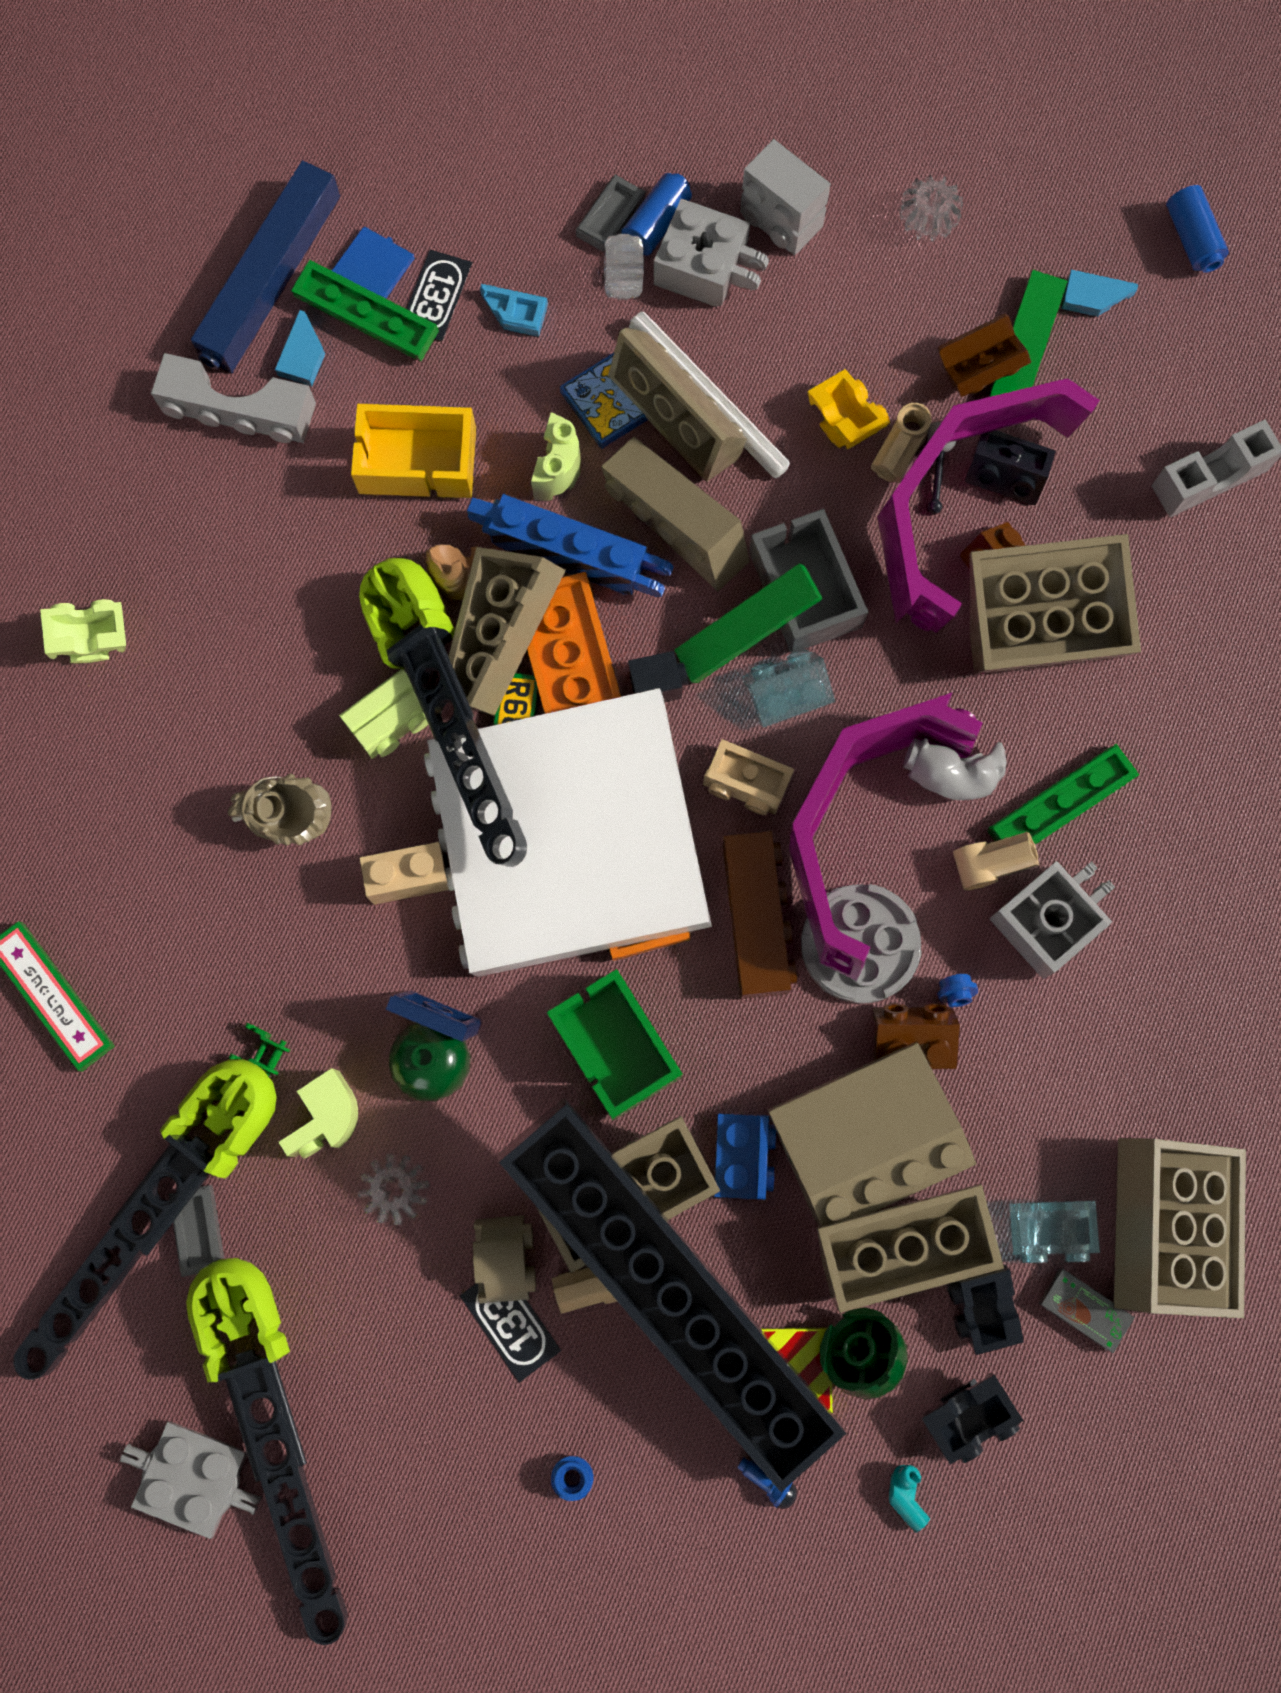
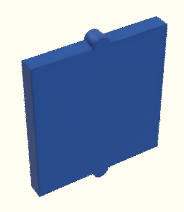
(374, 262)

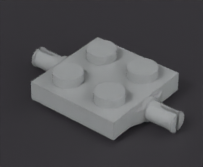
(190, 1479)

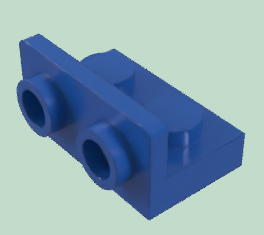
(742, 1156)

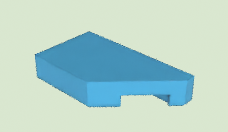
(1095, 293)
(515, 309)
(301, 353)

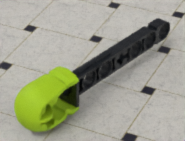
(392, 600)
(238, 1087)
(218, 1294)

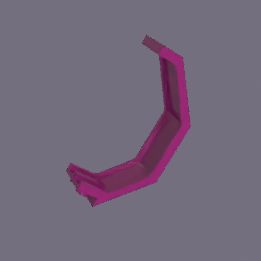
(1056, 403)
(854, 746)

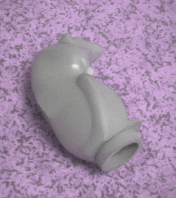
(944, 772)

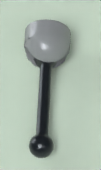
(935, 506)

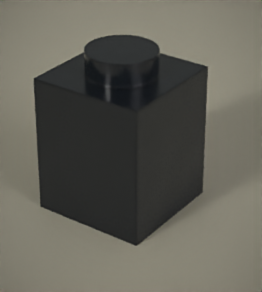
(658, 672)

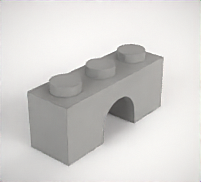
(1202, 478)

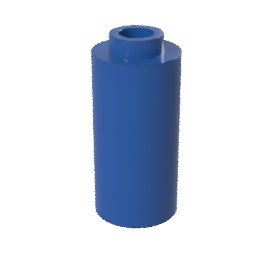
(657, 210)
(1197, 229)

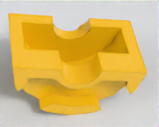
(846, 411)

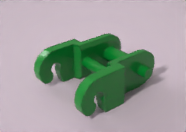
(265, 1037)

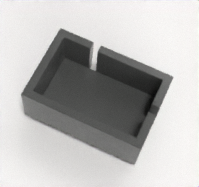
(817, 548)

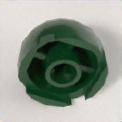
(428, 1063)
(864, 1354)

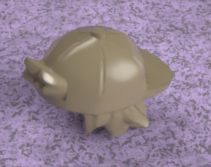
(283, 809)

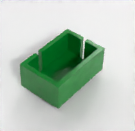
(615, 1045)

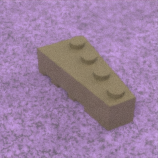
(498, 620)

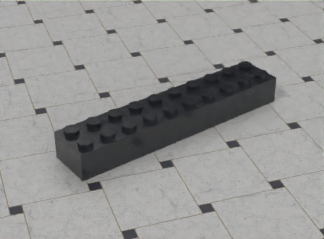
(671, 1294)

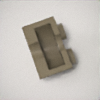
(501, 1259)

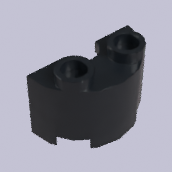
(986, 1311)
(972, 1416)

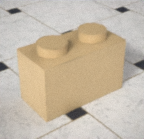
(404, 873)

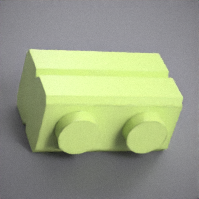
(385, 716)

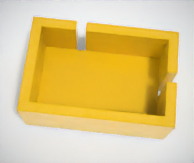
(414, 450)

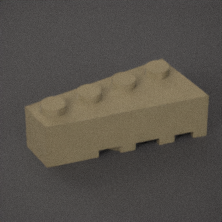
(678, 512)

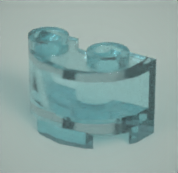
(1054, 1229)

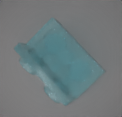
(789, 687)

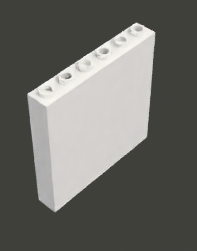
(602, 834)

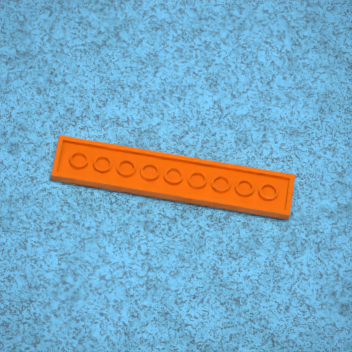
(575, 671)

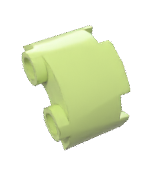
(561, 465)
(83, 633)

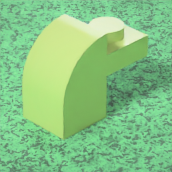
(333, 1112)

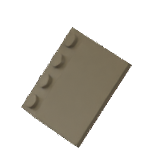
(1052, 604)
(871, 1137)
(1180, 1228)

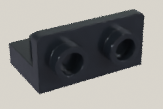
(1010, 466)

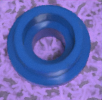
(957, 990)
(567, 1491)

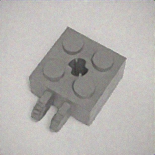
(704, 255)
(1076, 915)

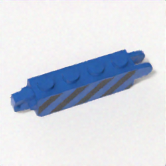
(569, 544)

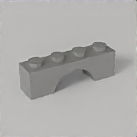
(277, 410)

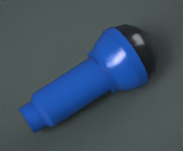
(779, 1499)

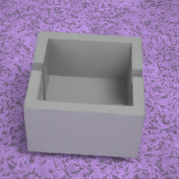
(784, 197)

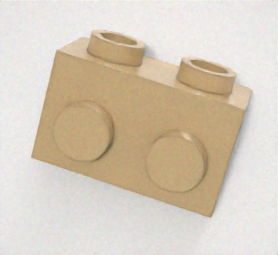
(748, 778)

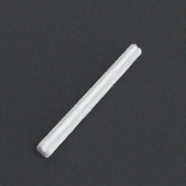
(756, 442)

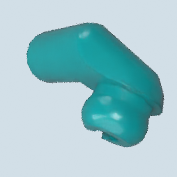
(902, 1496)

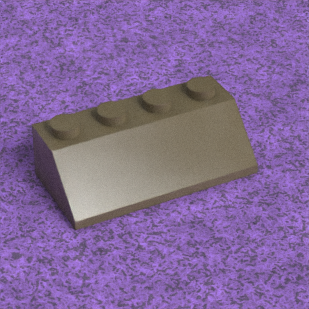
(675, 404)
(667, 1170)
(909, 1248)

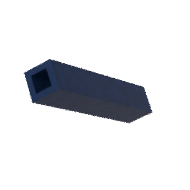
(265, 267)

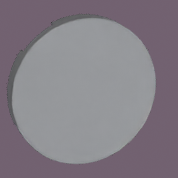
(879, 921)

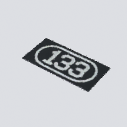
(439, 289)
(513, 1332)

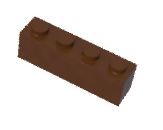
(757, 915)

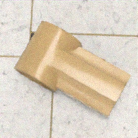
(902, 443)
(985, 863)
(579, 1290)

